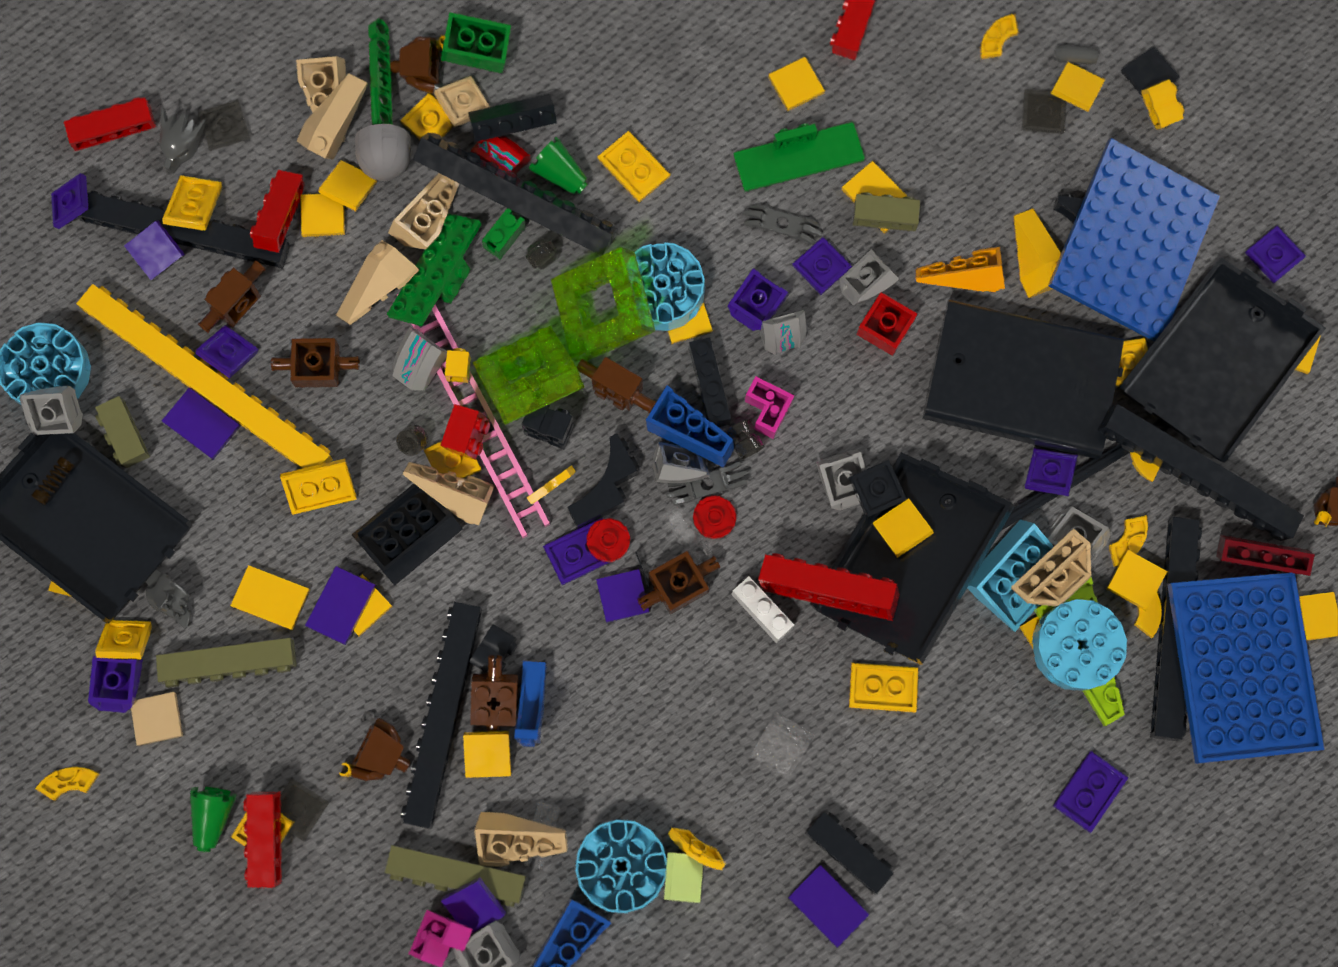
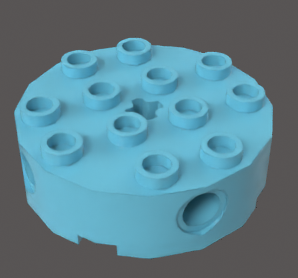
(684, 282)
(41, 359)
(1101, 642)
(597, 866)

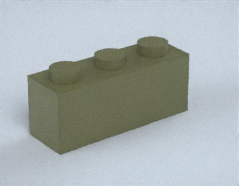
(886, 212)
(121, 432)

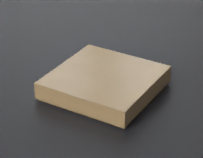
(459, 99)
(156, 719)

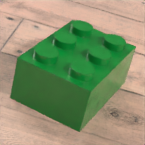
(475, 42)

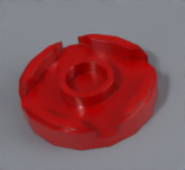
(719, 521)
(608, 540)

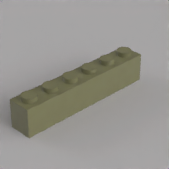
(226, 661)
(452, 874)

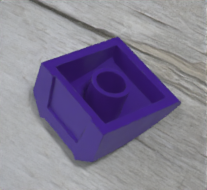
(756, 300)
(114, 683)

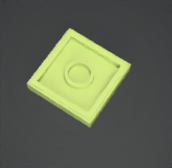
(683, 878)

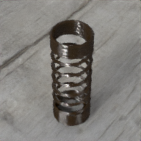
(66, 466)

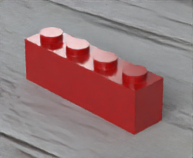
(851, 27)
(109, 124)
(277, 211)
(263, 839)

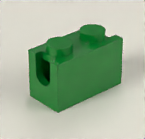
(503, 234)

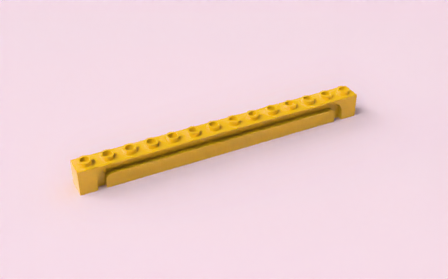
(201, 379)

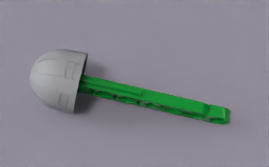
(382, 147)

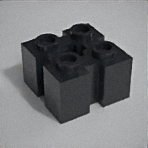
(549, 426)

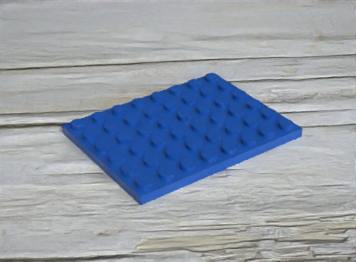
(1134, 240)
(1245, 667)

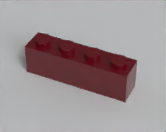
(1265, 555)

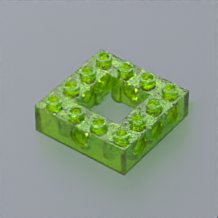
(634, 318)
(521, 398)

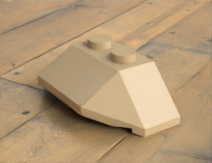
(1057, 573)

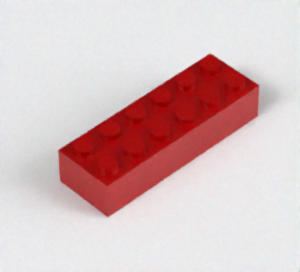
(829, 586)

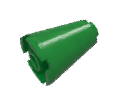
(559, 167)
(209, 815)

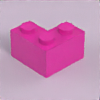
(773, 403)
(437, 936)

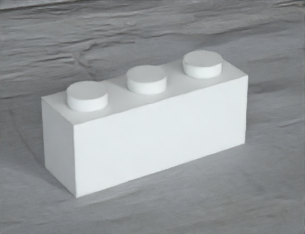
(762, 609)

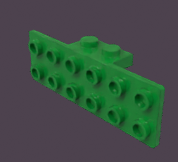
(798, 155)
(439, 273)

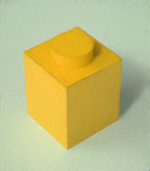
(457, 365)

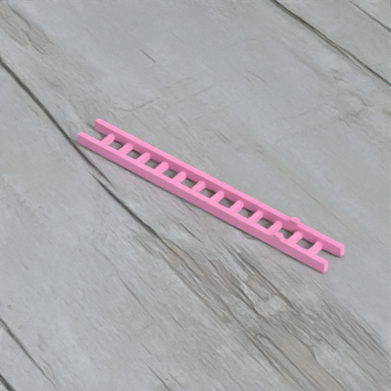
(497, 432)

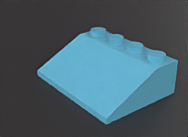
(1004, 567)

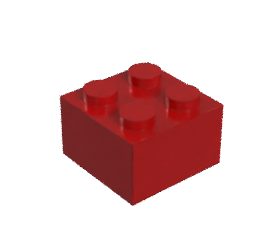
(886, 324)
(465, 432)

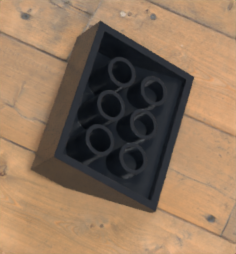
(406, 533)

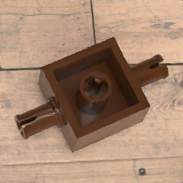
(232, 297)
(305, 353)
(616, 384)
(683, 569)
(497, 685)

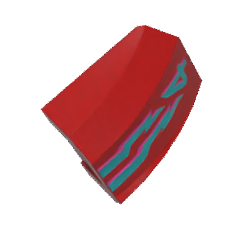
(503, 153)

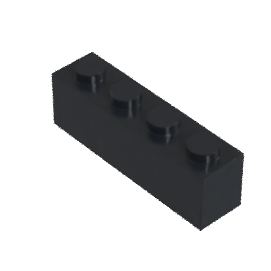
(512, 117)
(709, 382)
(849, 853)

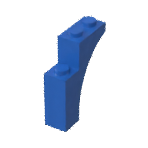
(531, 704)

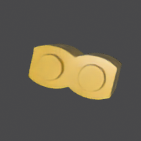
(1162, 104)

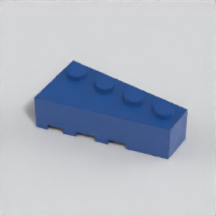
(688, 428)
(570, 936)

